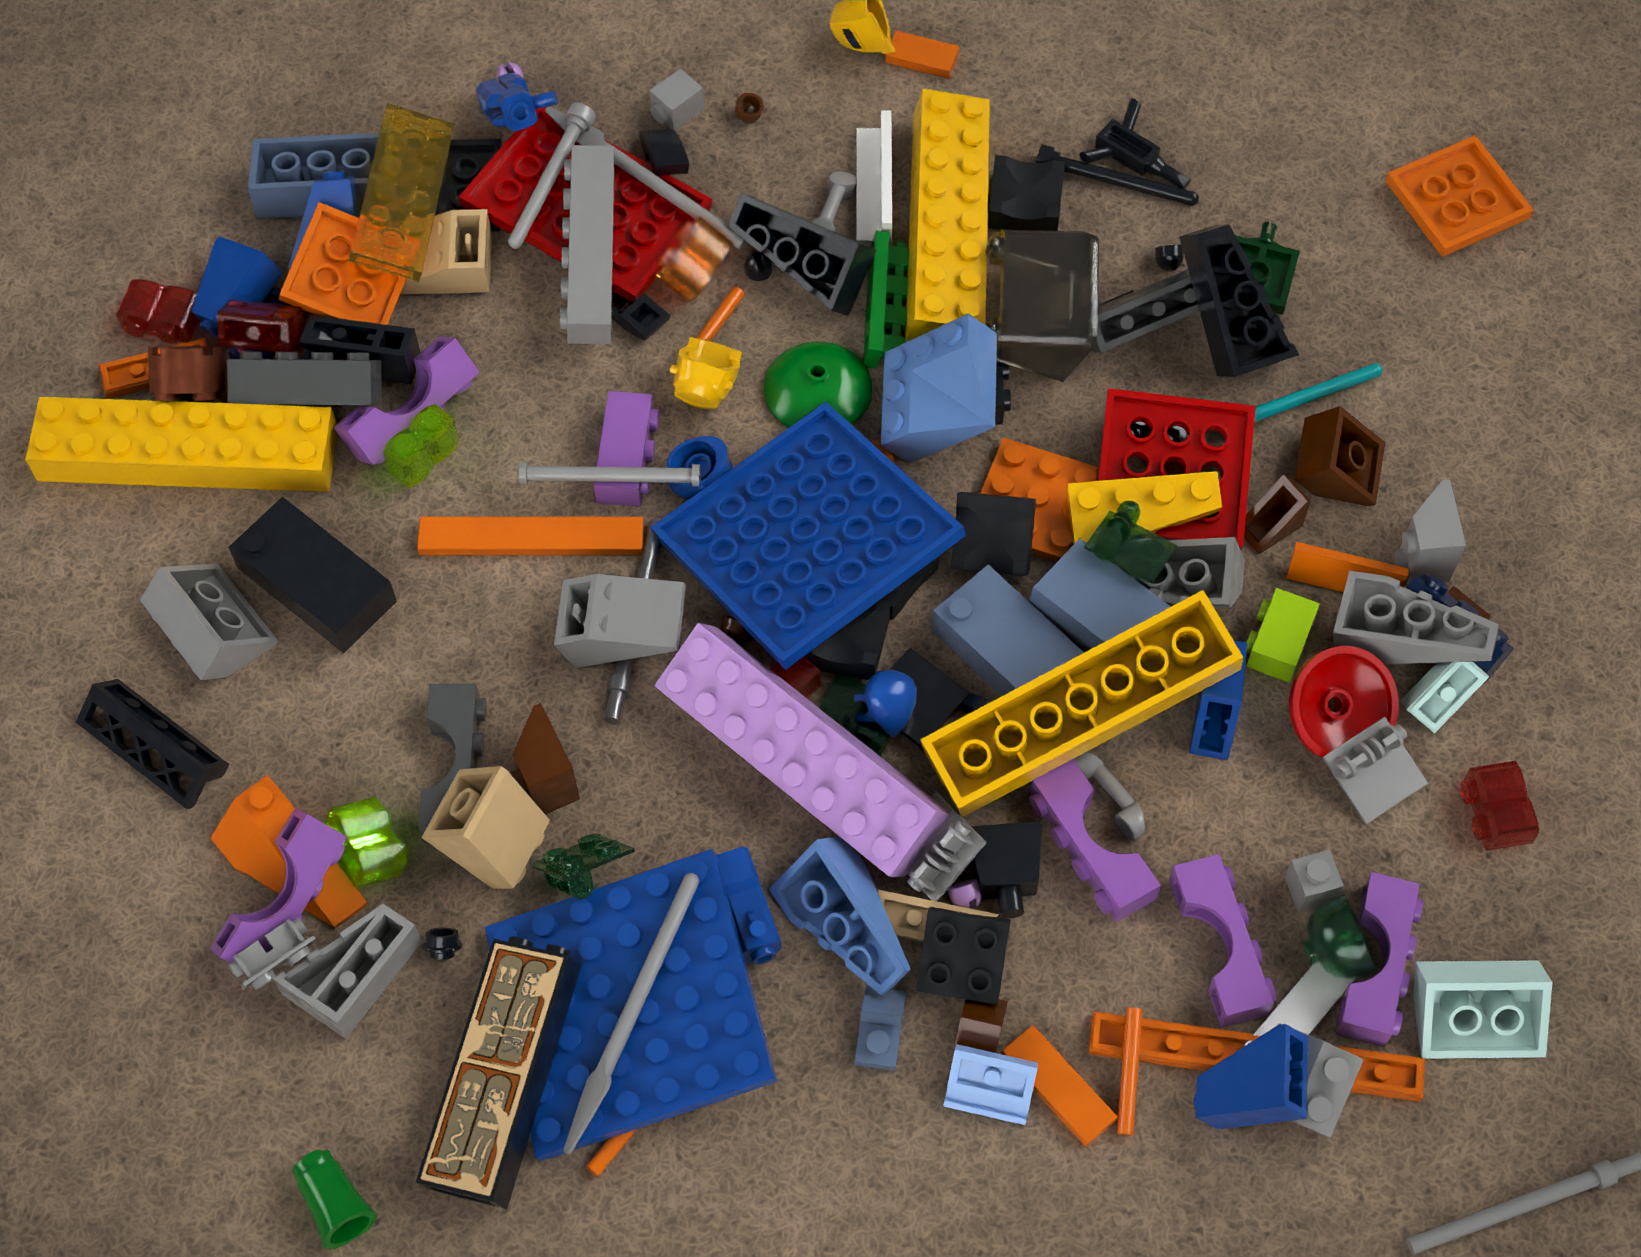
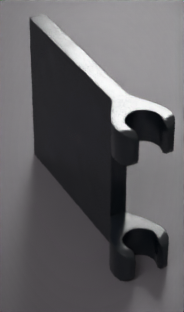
(936, 697)

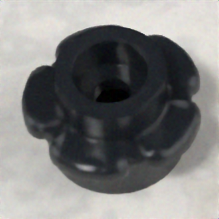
(442, 943)

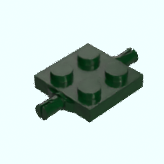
(1271, 265)

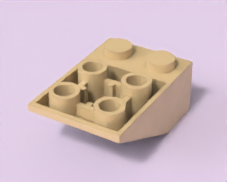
(456, 255)

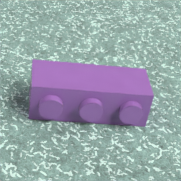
(626, 443)

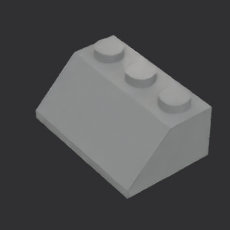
(207, 619)

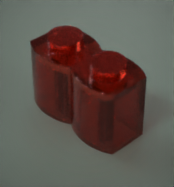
(158, 311)
(1500, 805)

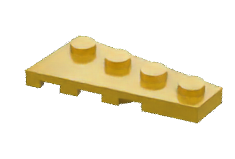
(1161, 500)

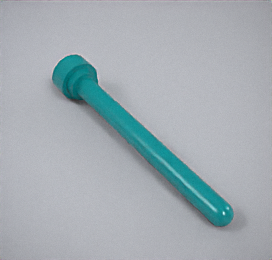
(1317, 391)

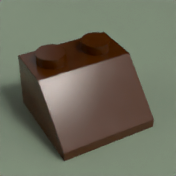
(1339, 458)
(543, 764)

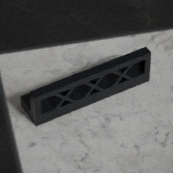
(159, 732)

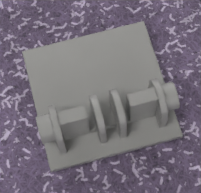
(1375, 769)
(945, 854)

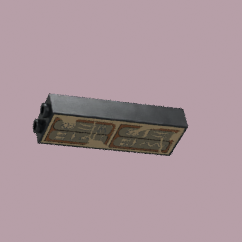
(499, 1072)

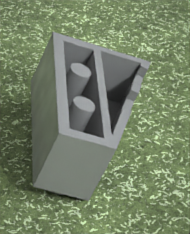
(353, 970)

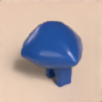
(889, 700)

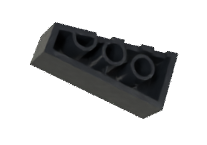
(1232, 304)

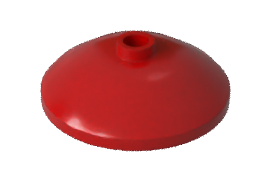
(1359, 688)

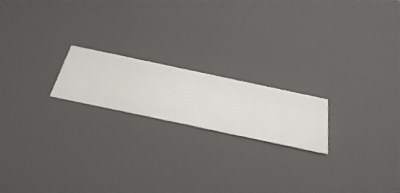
(1307, 1001)

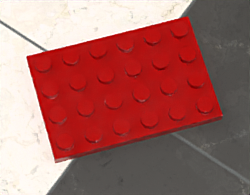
(641, 217)

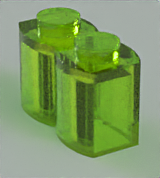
(416, 449)
(371, 846)

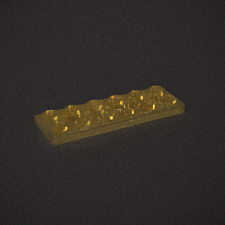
(402, 193)

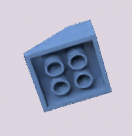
(939, 389)

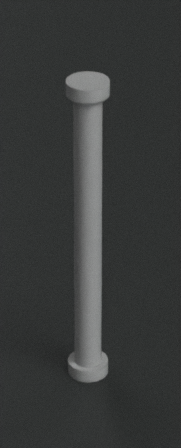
(609, 474)

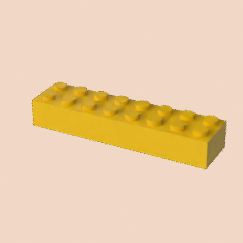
(947, 211)
(183, 444)
(1082, 703)

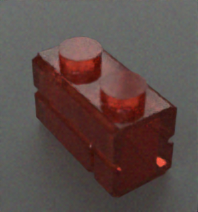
(260, 326)

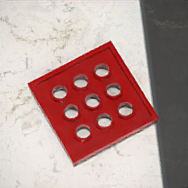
(1196, 418)

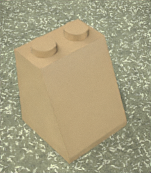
(488, 826)

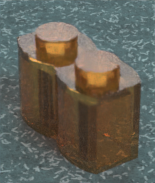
(693, 259)

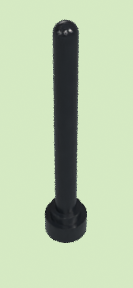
(1048, 153)

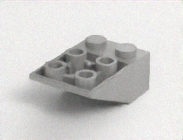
(618, 618)

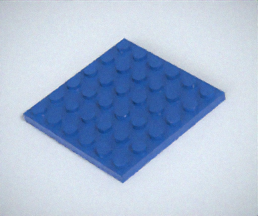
(807, 534)
(698, 1026)

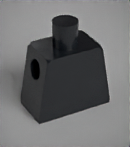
(1008, 864)

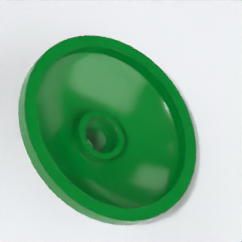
(794, 391)

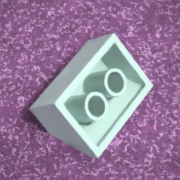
(1482, 1009)

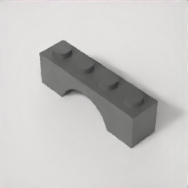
(455, 717)

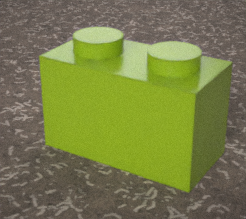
(1282, 634)

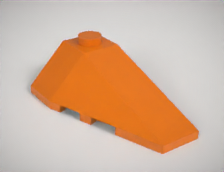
(248, 843)

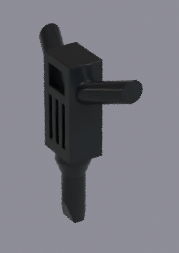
(1132, 149)

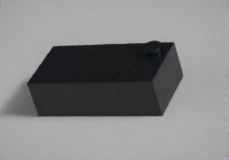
(313, 574)

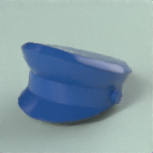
(703, 450)

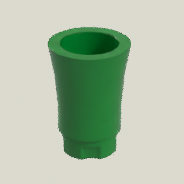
(332, 1199)

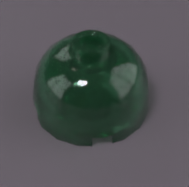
(1338, 940)

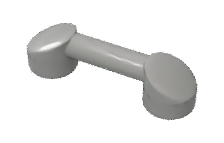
(840, 188)
(1131, 817)

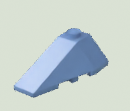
(839, 905)

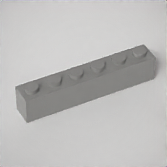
(590, 245)

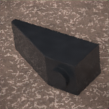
(390, 344)

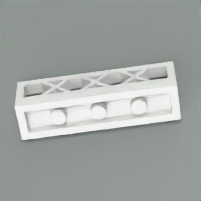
(874, 180)

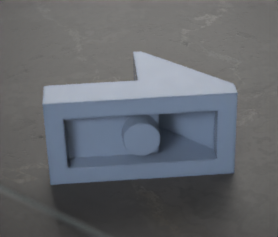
(880, 1029)

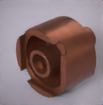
(186, 371)

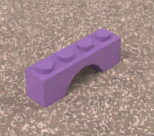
(441, 372)
(308, 852)
(1119, 880)
(1206, 893)
(1371, 1006)

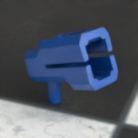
(514, 103)
(749, 907)

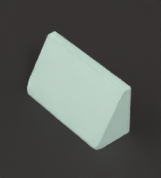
(1443, 692)

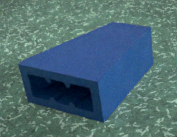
(333, 191)
(232, 274)
(1218, 714)
(1257, 1083)

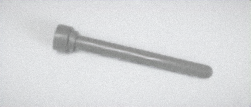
(579, 119)

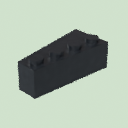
(805, 251)

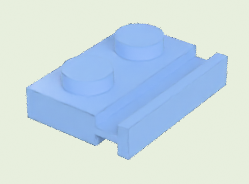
(990, 1084)

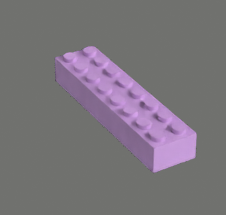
(802, 750)

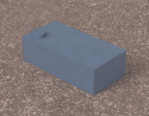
(288, 166)
(1092, 598)
(1000, 633)

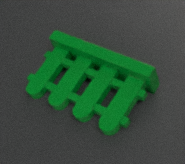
(883, 286)

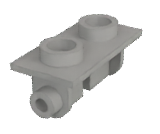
(287, 947)

